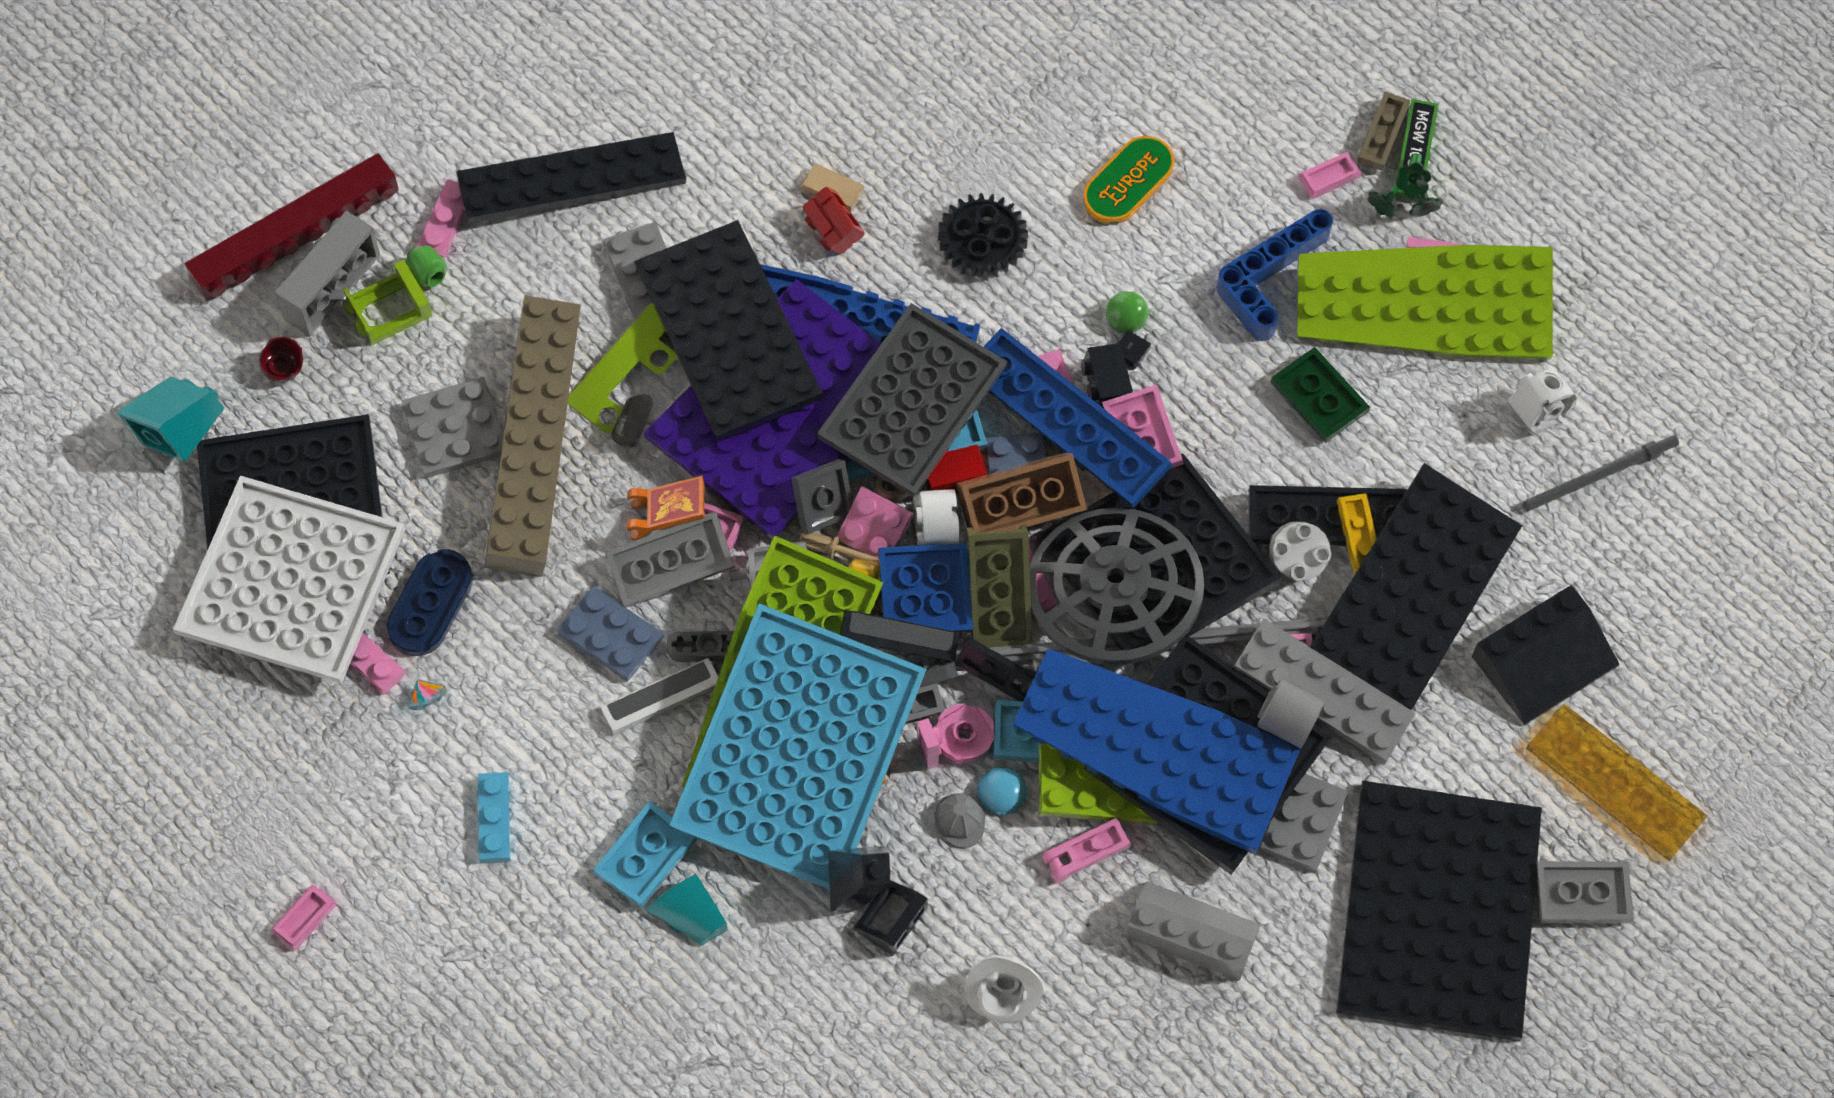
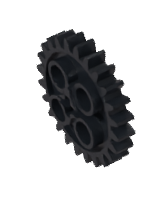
(983, 235)

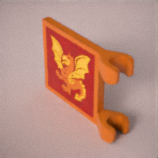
(667, 506)

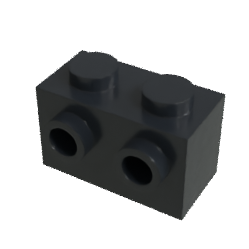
(1106, 373)

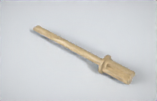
(831, 546)

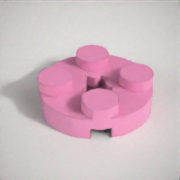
(968, 717)

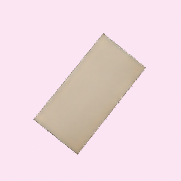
(822, 177)

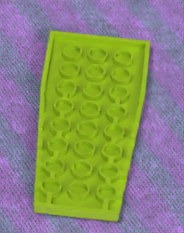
(1431, 299)
(799, 586)

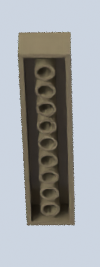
(532, 436)

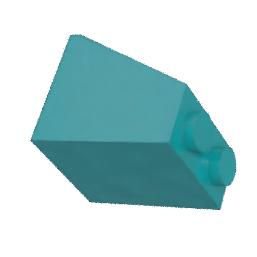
(172, 416)

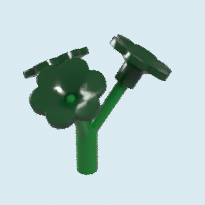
(1414, 182)

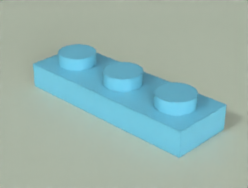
(494, 817)

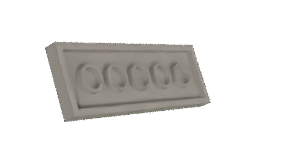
(1350, 706)

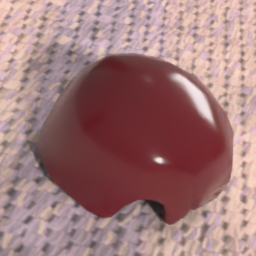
(281, 359)

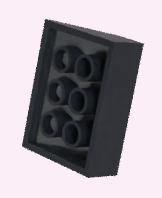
(1546, 655)

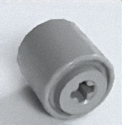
(1289, 713)

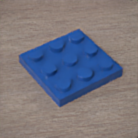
(927, 585)

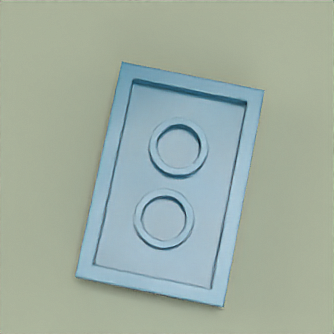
(644, 855)

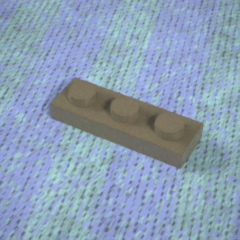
(1383, 131)

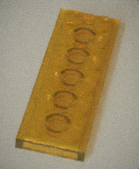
(1616, 782)

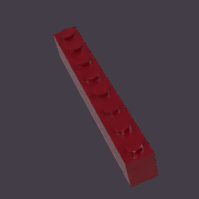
(291, 227)

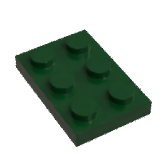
(1320, 394)

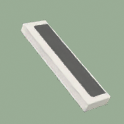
(660, 696)

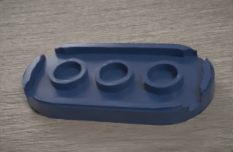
(429, 602)

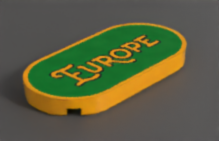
(1128, 179)

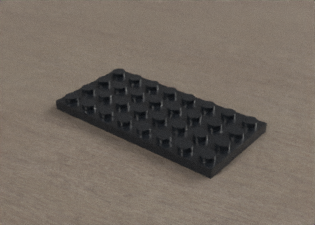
(728, 331)
(1416, 586)

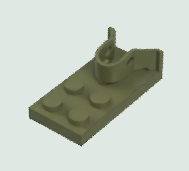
(1000, 587)

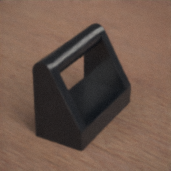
(893, 940)

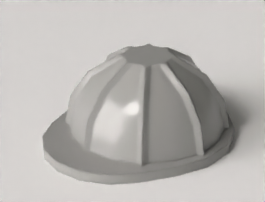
(960, 820)

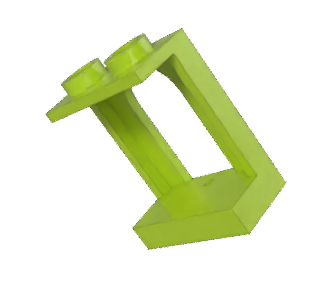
(402, 279)

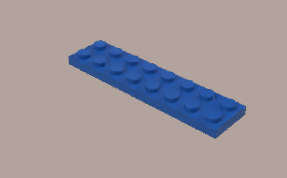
(1075, 422)

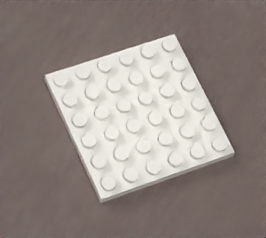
(290, 579)

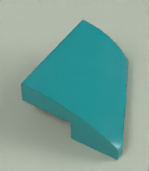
(690, 911)

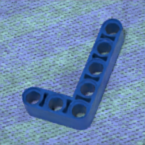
(1268, 265)

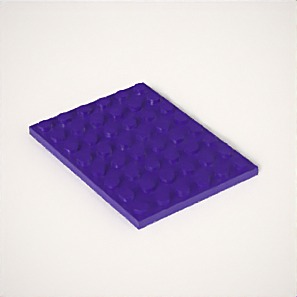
(757, 465)

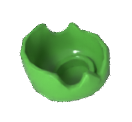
(1127, 312)

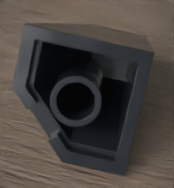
(857, 876)

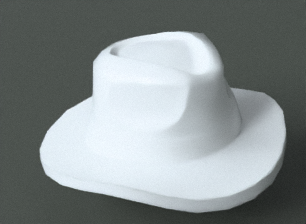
(1002, 988)

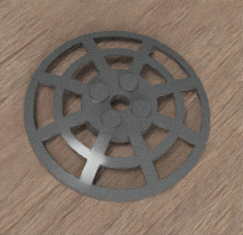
(1116, 596)

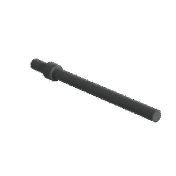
(1649, 451)

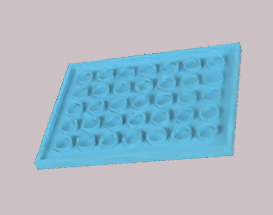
(797, 746)

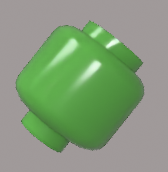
(426, 266)

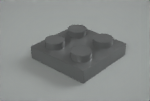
(822, 496)

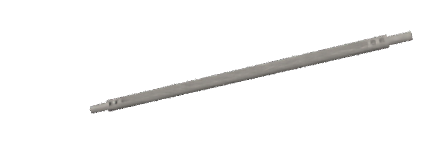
(1205, 637)

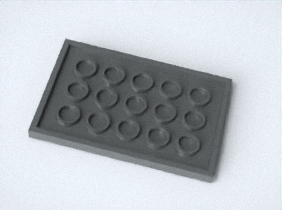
(912, 400)

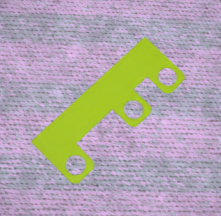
(634, 346)

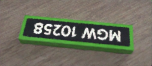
(1418, 135)

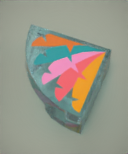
(425, 694)

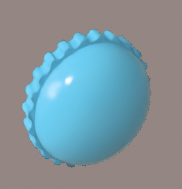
(1002, 790)

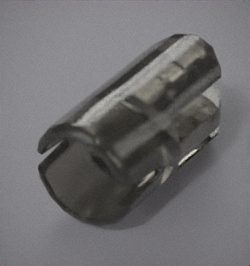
(632, 420)

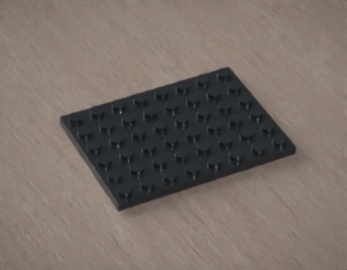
(1440, 911)

